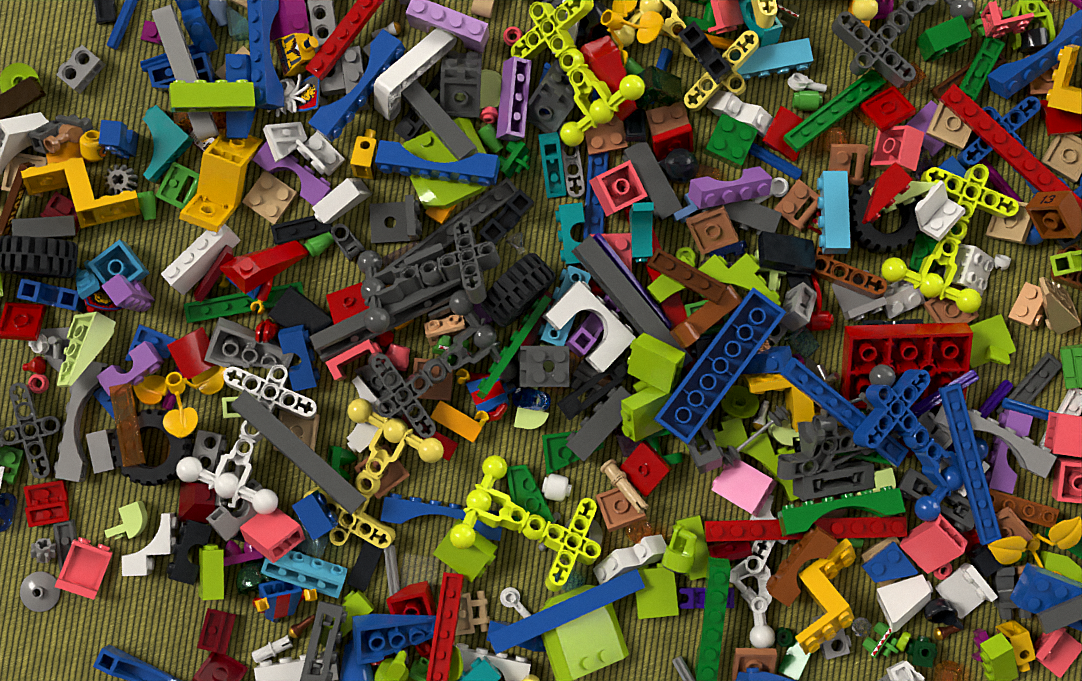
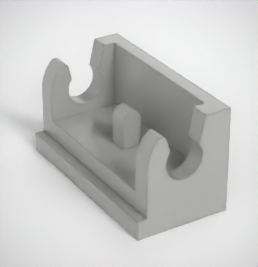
(101, 450)

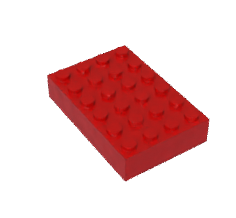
(932, 347)

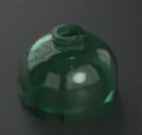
(250, 577)

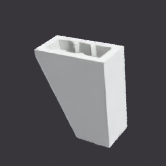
(341, 200)
(903, 600)

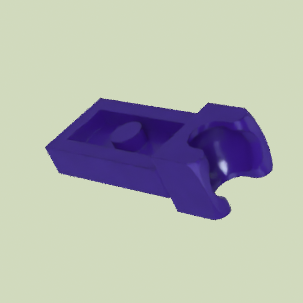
(696, 597)

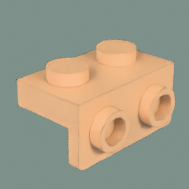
(1028, 307)
(446, 326)

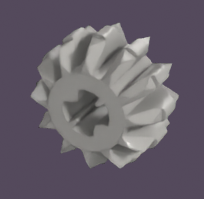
(120, 172)

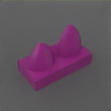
(234, 555)

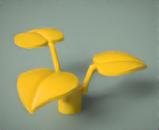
(648, 30)
(182, 421)
(1064, 534)

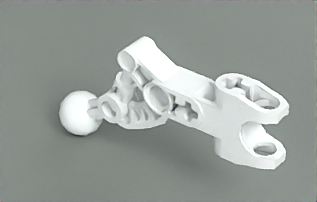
(761, 634)

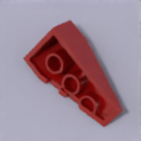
(605, 62)
(259, 266)
(414, 600)

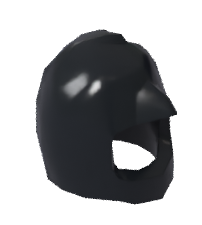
(592, 22)
(680, 165)

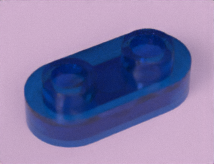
(736, 248)
(529, 399)
(7, 512)

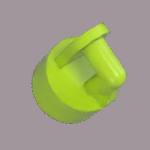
(679, 558)
(393, 669)

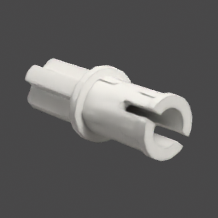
(272, 649)

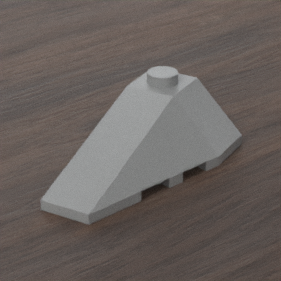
(236, 346)

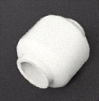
(556, 487)

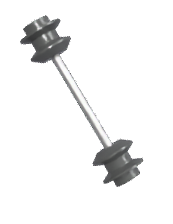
(776, 418)

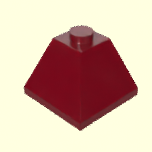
(196, 501)

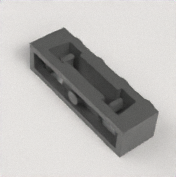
(709, 459)
(859, 472)
(914, 482)
(335, 636)

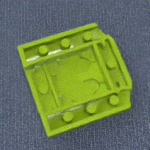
(434, 191)
(584, 642)

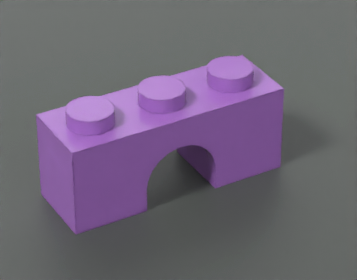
(145, 361)

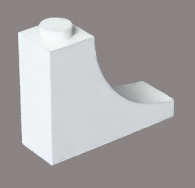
(15, 135)
(364, 432)

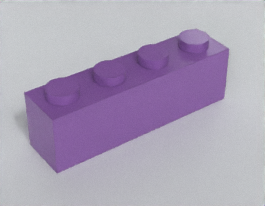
(513, 99)

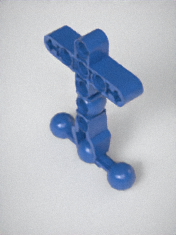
(1004, 121)
(914, 435)

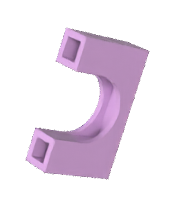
(424, 14)

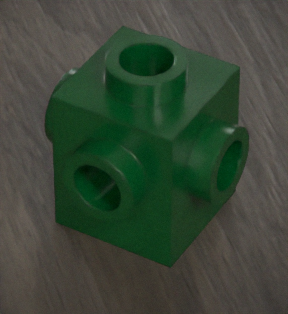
(921, 651)

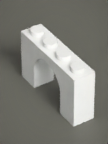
(615, 336)
(512, 668)

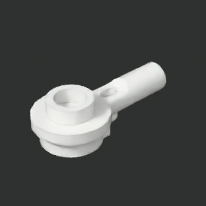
(799, 82)
(778, 188)
(41, 345)
(510, 598)

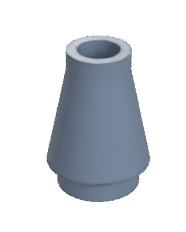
(218, 9)

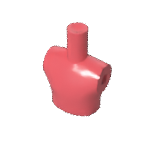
(398, 356)

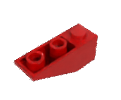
(886, 187)

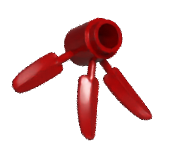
(819, 319)

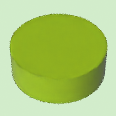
(687, 252)
(904, 639)

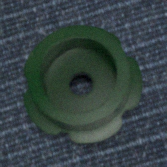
(788, 636)

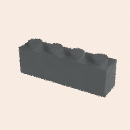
(653, 180)
(751, 216)
(599, 426)

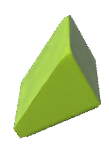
(997, 355)

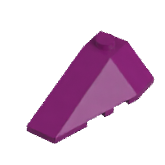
(289, 19)

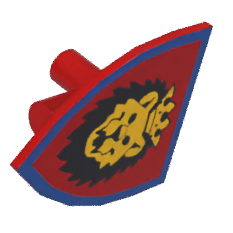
(100, 301)

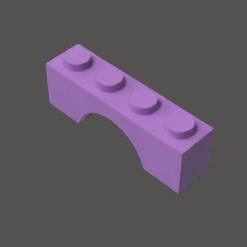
(312, 189)
(711, 192)
(128, 295)
(589, 330)
(999, 474)

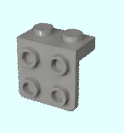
(855, 304)

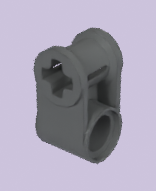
(347, 243)

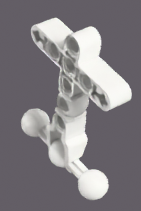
(227, 484)

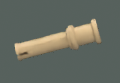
(619, 480)

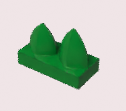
(338, 457)

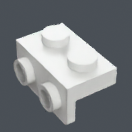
(901, 298)

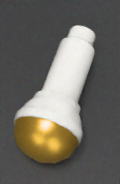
(393, 28)
(760, 420)

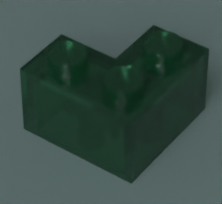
(659, 87)

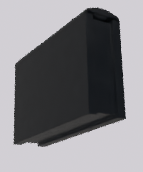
(786, 253)
(296, 310)

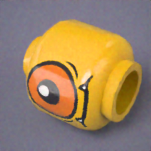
(90, 146)

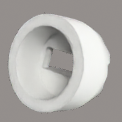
(1002, 261)

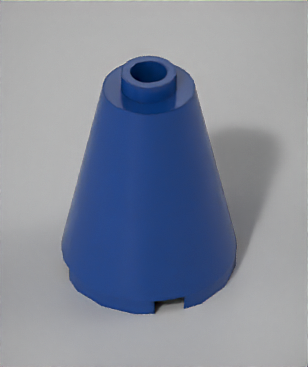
(350, 670)

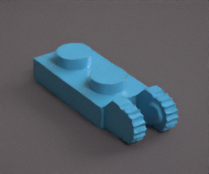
(86, 281)

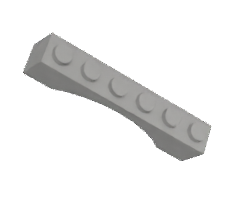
(1030, 457)
(72, 459)

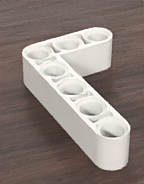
(407, 69)

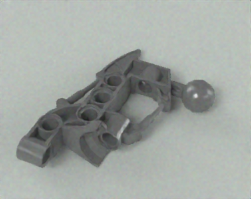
(823, 438)

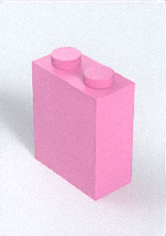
(744, 486)

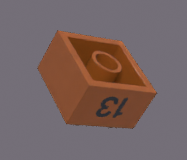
(1055, 214)

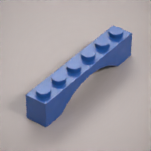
(1014, 76)
(267, 86)
(332, 118)
(479, 168)
(400, 510)
(127, 667)

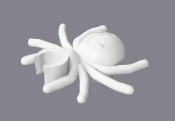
(290, 93)

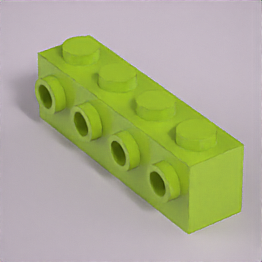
(211, 97)

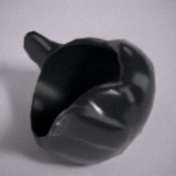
(942, 611)

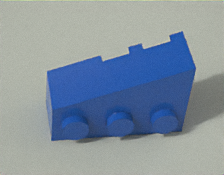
(162, 74)

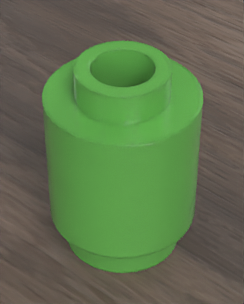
(806, 100)

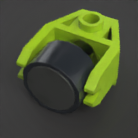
(1037, 38)

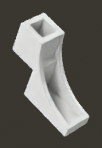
(750, 114)
(627, 559)
(141, 562)

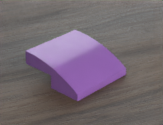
(921, 122)

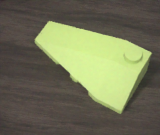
(87, 337)

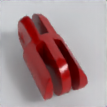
(266, 330)

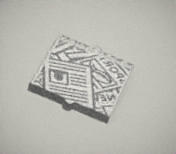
(418, 569)

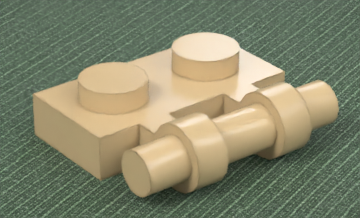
(465, 618)

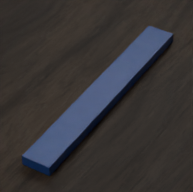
(594, 212)
(838, 407)
(970, 463)
(565, 611)

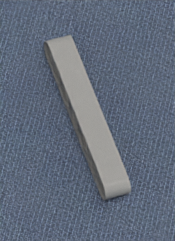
(182, 65)

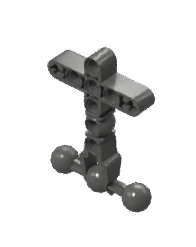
(905, 71)
(465, 263)
(483, 336)
(20, 434)

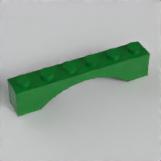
(881, 504)
(713, 619)

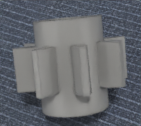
(43, 550)

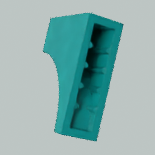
(169, 142)
(641, 231)

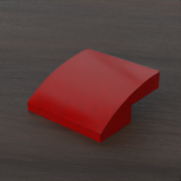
(1060, 121)
(780, 126)
(190, 353)
(46, 503)

